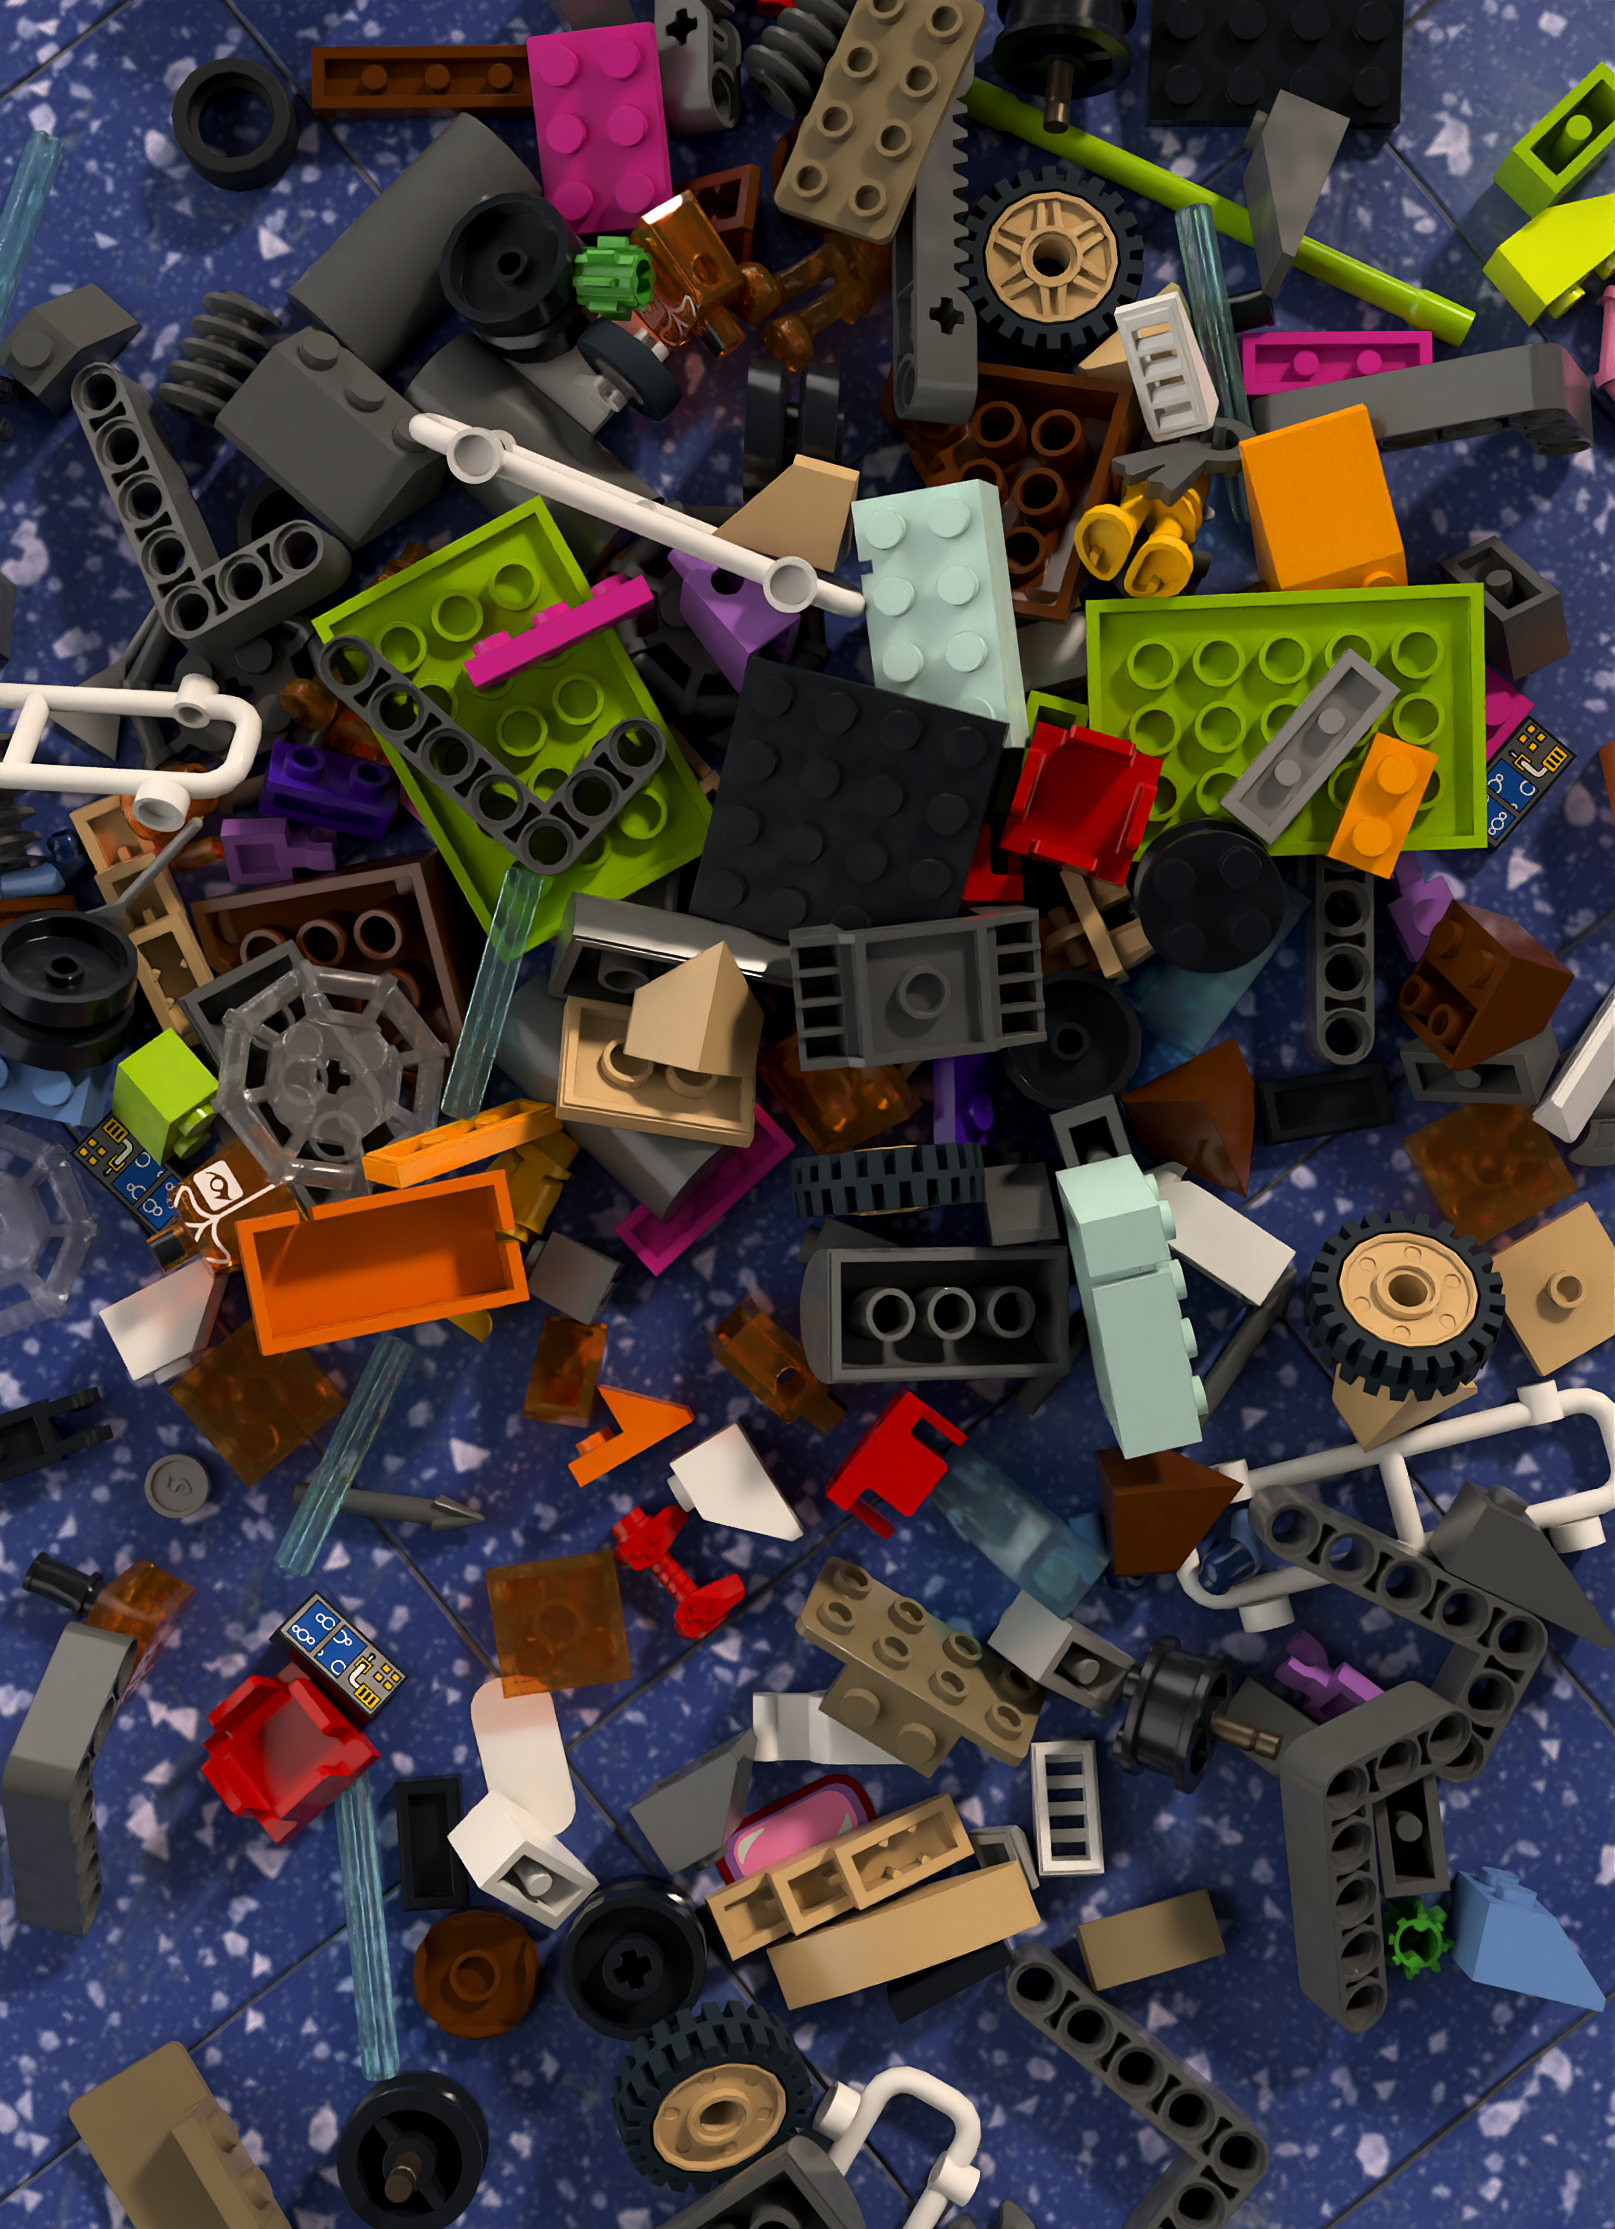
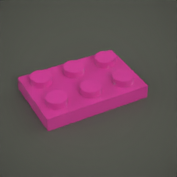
(600, 125)

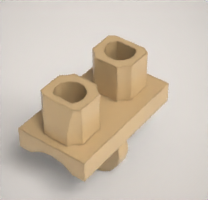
(1114, 949)

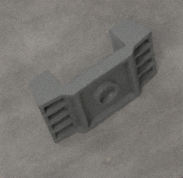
(918, 989)

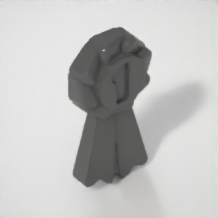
(1176, 466)

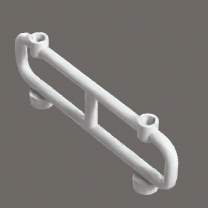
(479, 456)
(160, 795)
(1570, 1519)
(849, 2117)

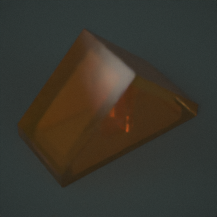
(566, 1372)

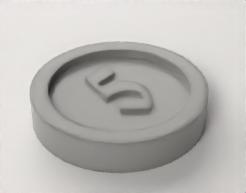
(177, 1485)

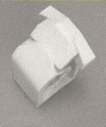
(1220, 1239)

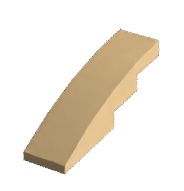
(156, 922)
(838, 1875)
(904, 1934)

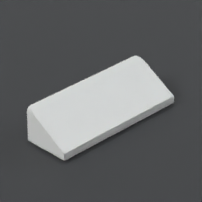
(1582, 1077)

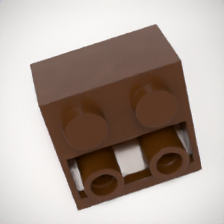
(1480, 987)

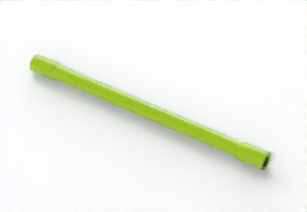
(1416, 306)

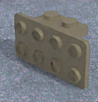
(878, 114)
(912, 1677)
(173, 2149)

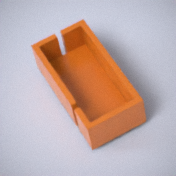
(381, 1262)

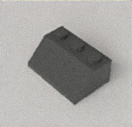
(333, 436)

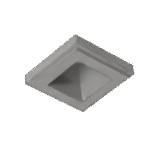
(1003, 1845)

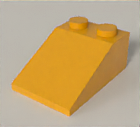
(1322, 506)

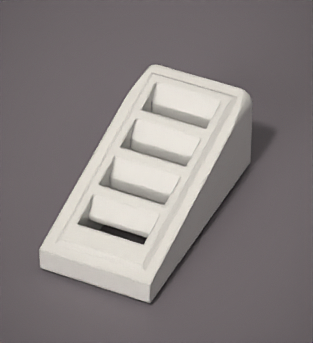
(1175, 407)
(1073, 1865)

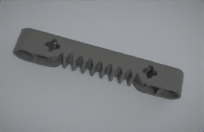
(698, 66)
(931, 315)

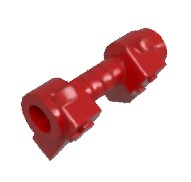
(645, 1543)

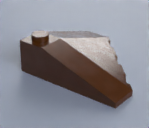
(1050, 454)
(365, 918)

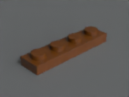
(421, 81)

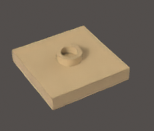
(1559, 1288)

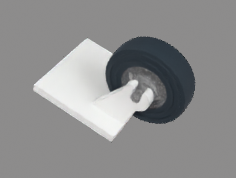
(605, 371)

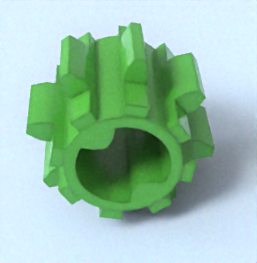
(614, 278)
(1430, 1945)

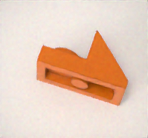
(643, 1423)

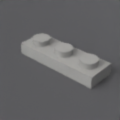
(1309, 746)

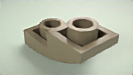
(1149, 1940)

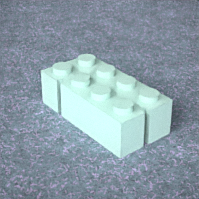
(943, 601)
(1132, 1304)

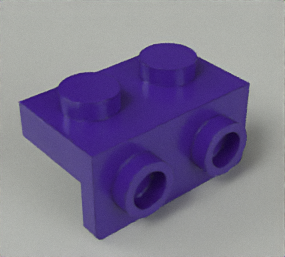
(329, 790)
(966, 1099)

